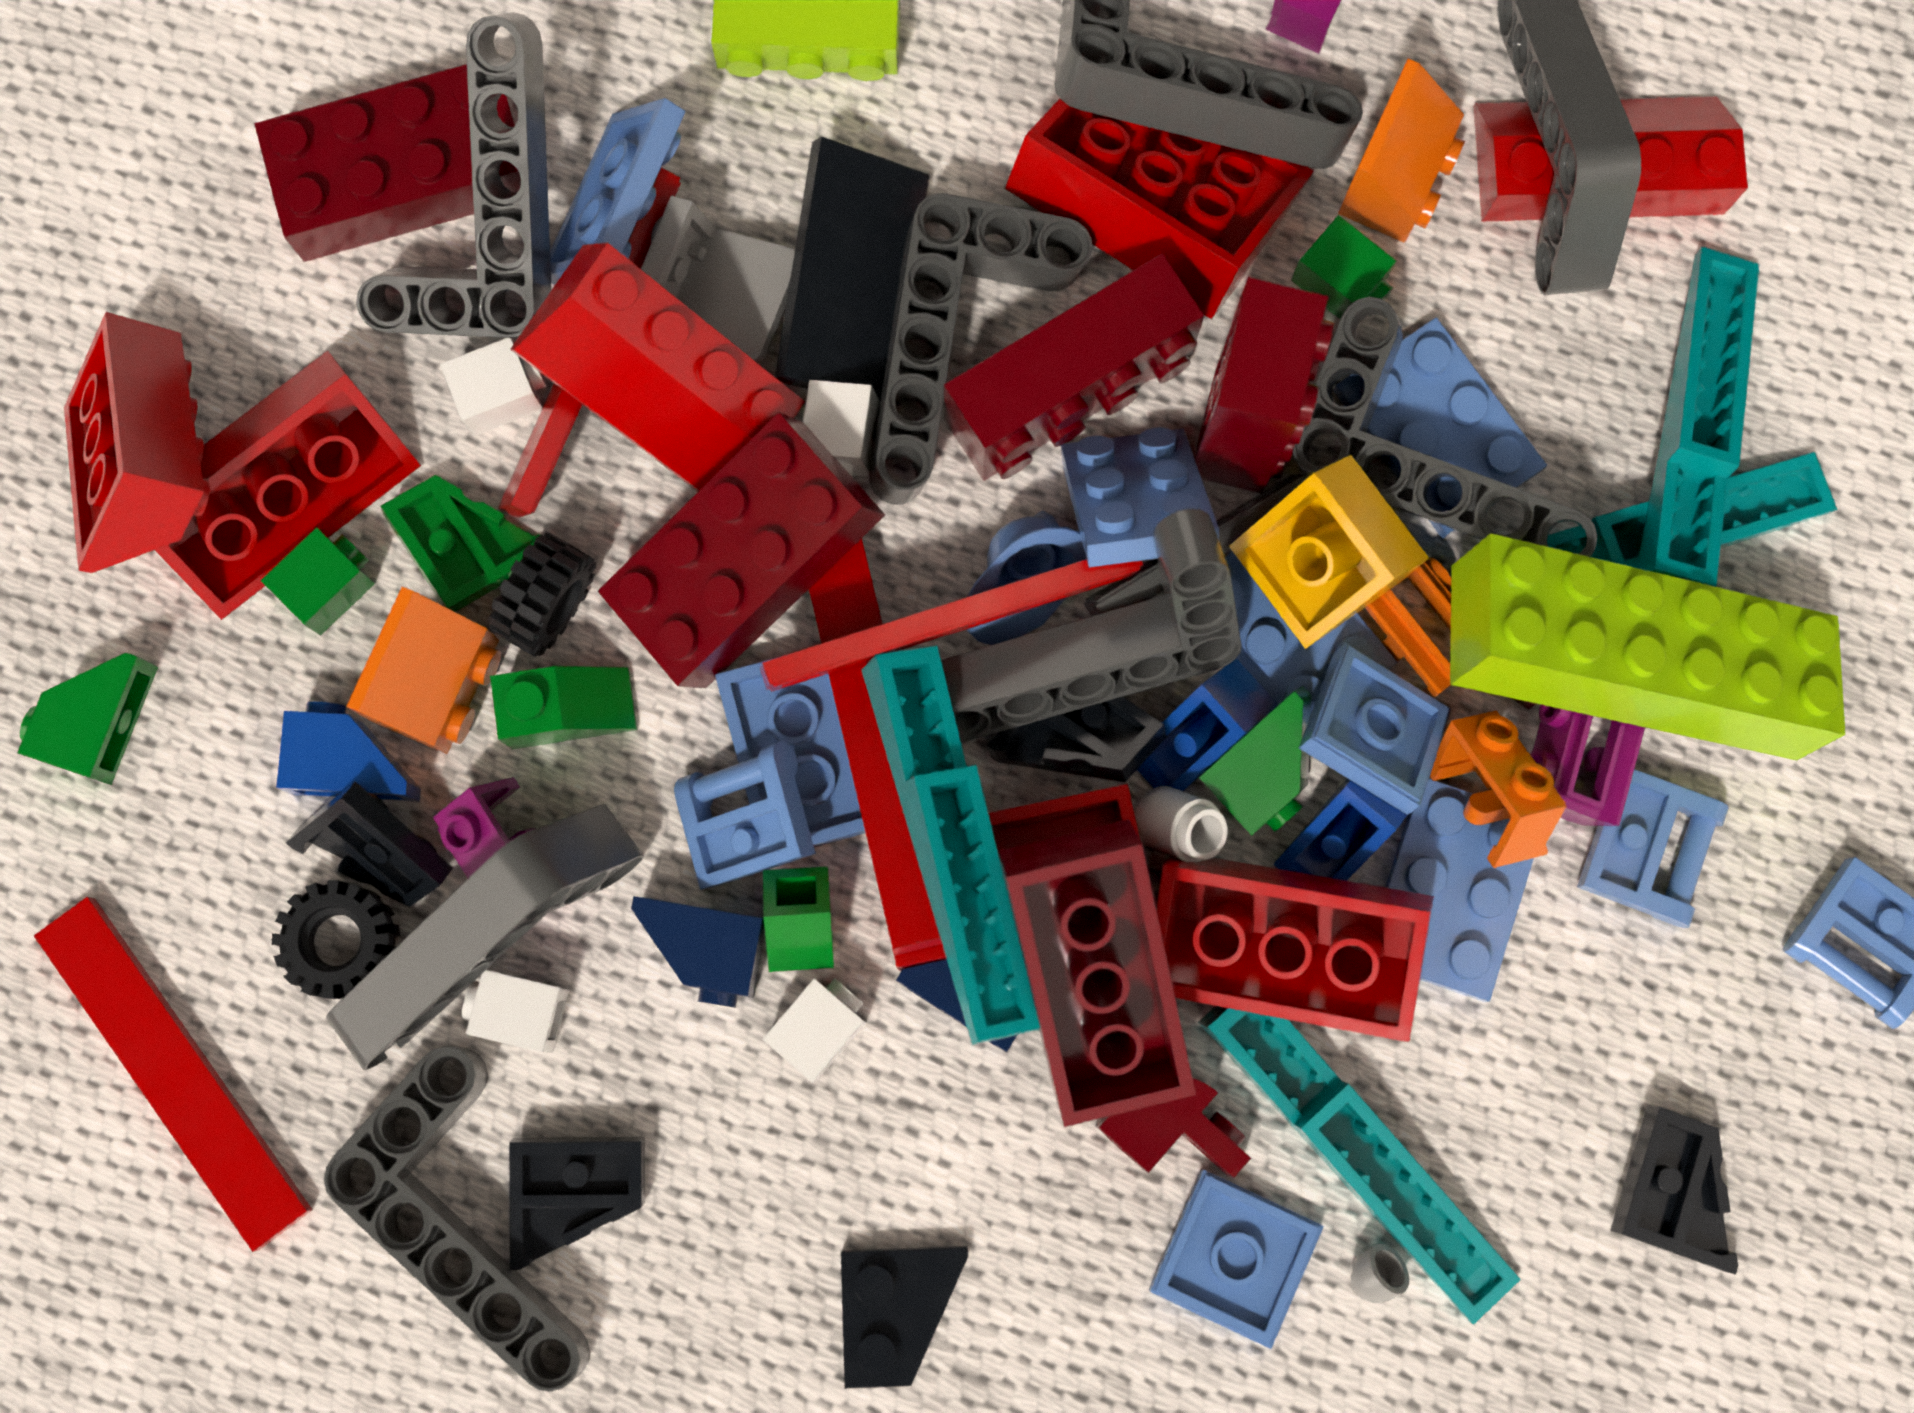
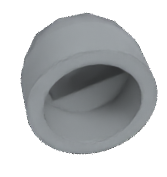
(1379, 1274)

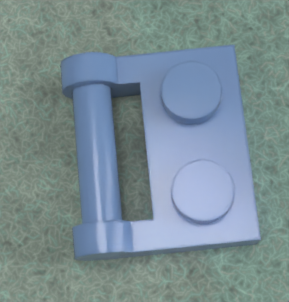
(750, 836)
(1628, 856)
(1874, 917)

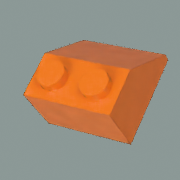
(1404, 157)
(425, 672)

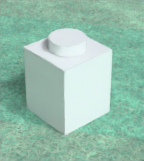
(492, 386)
(844, 421)
(515, 1011)
(816, 1028)

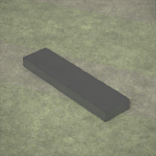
(1232, 525)

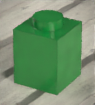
(1344, 267)
(320, 579)
(798, 919)

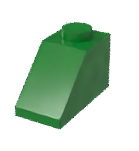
(562, 704)
(89, 718)
(1266, 767)

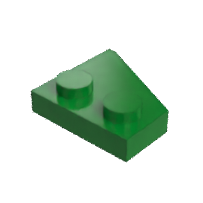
(454, 541)

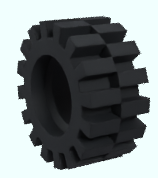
(541, 594)
(306, 916)

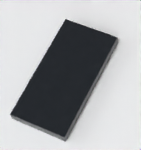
(847, 266)

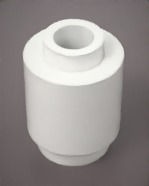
(1180, 824)

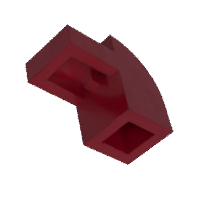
(1153, 1130)

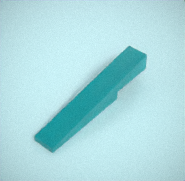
(1702, 420)
(1754, 506)
(952, 842)
(1365, 1157)

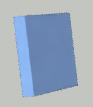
(1375, 729)
(1236, 1258)

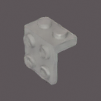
(721, 275)

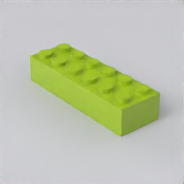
(1645, 648)

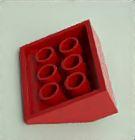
(1157, 195)

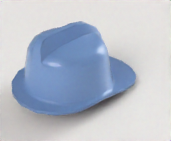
(1019, 552)

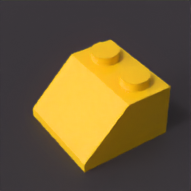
(1328, 550)

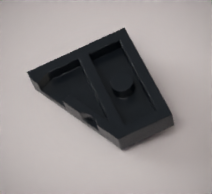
(1094, 741)
(373, 846)
(569, 1189)
(1677, 1191)
(893, 1310)

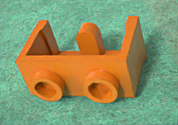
(1405, 635)
(1514, 781)

